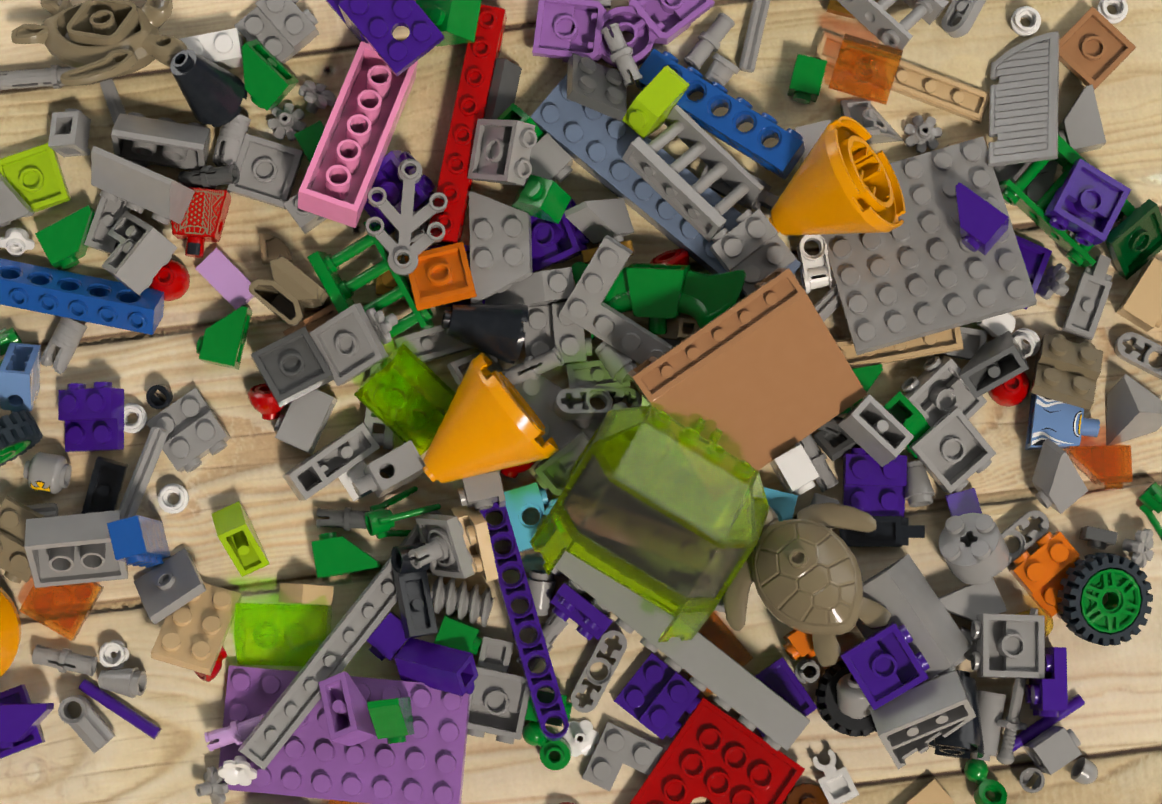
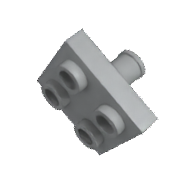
(443, 547)

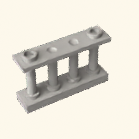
(884, 26)
(675, 190)

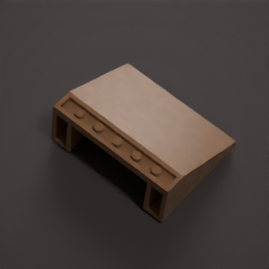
(756, 373)

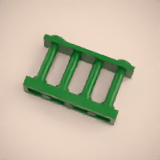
(1014, 194)
(342, 291)

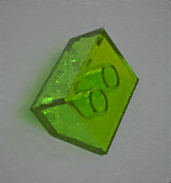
(407, 397)
(279, 632)

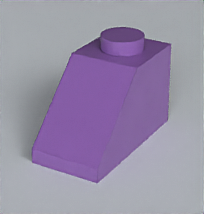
(345, 710)

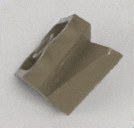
(289, 291)

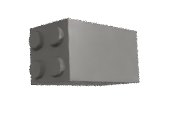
(914, 603)

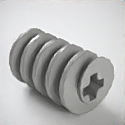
(461, 600)

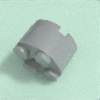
(973, 548)

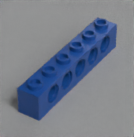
(777, 159)
(79, 297)

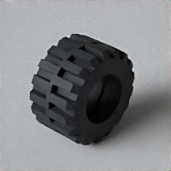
(828, 705)

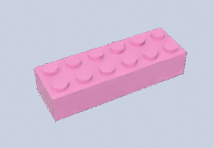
(355, 138)

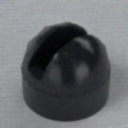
(156, 400)

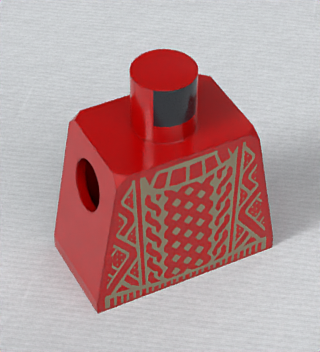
(203, 220)

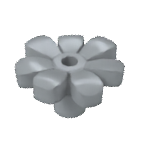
(316, 96)
(286, 122)
(922, 134)
(1053, 282)
(382, 324)
(1140, 547)
(213, 786)

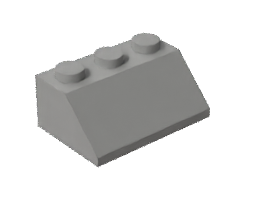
(161, 141)
(139, 187)
(72, 549)

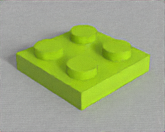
(36, 177)

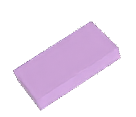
(225, 278)

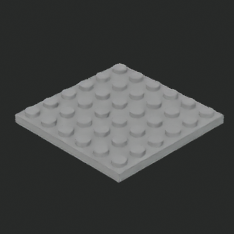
(921, 272)

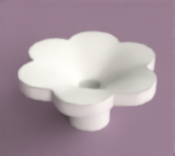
(590, 738)
(237, 771)

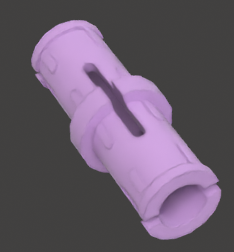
(234, 733)

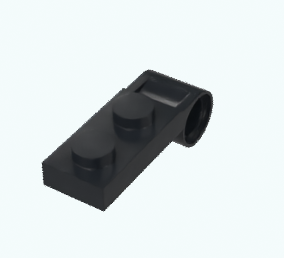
(104, 486)
(413, 593)

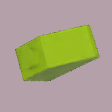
(655, 102)
(239, 538)

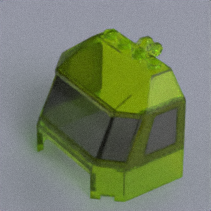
(657, 513)

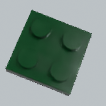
(1136, 239)

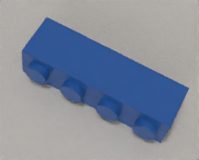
(139, 541)

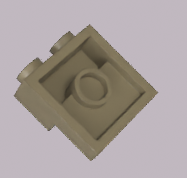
(1067, 371)
(12, 539)

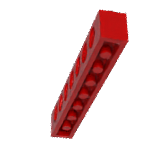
(468, 108)

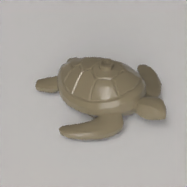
(102, 37)
(808, 577)

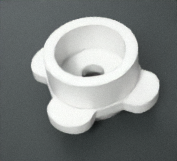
(16, 241)

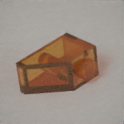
(1103, 464)

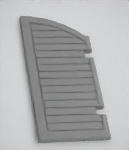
(1025, 102)

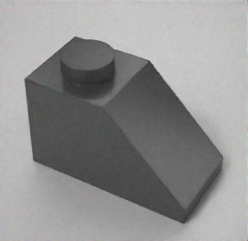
(994, 365)

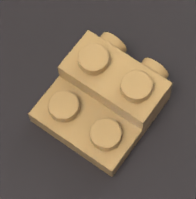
(477, 541)

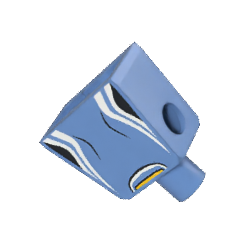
(20, 377)
(1057, 422)

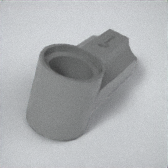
(88, 725)

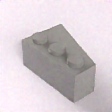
(922, 715)

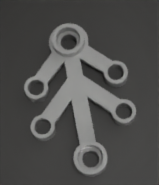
(406, 222)

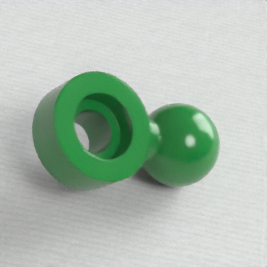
(534, 737)
(977, 772)

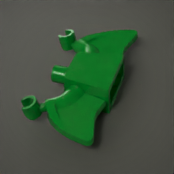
(668, 291)

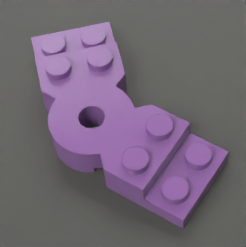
(576, 26)

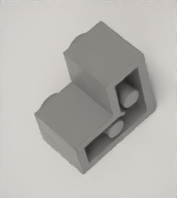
(139, 253)

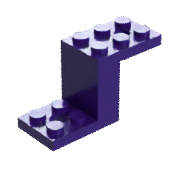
(374, 24)

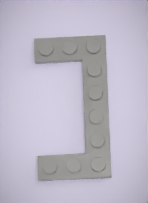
(589, 311)

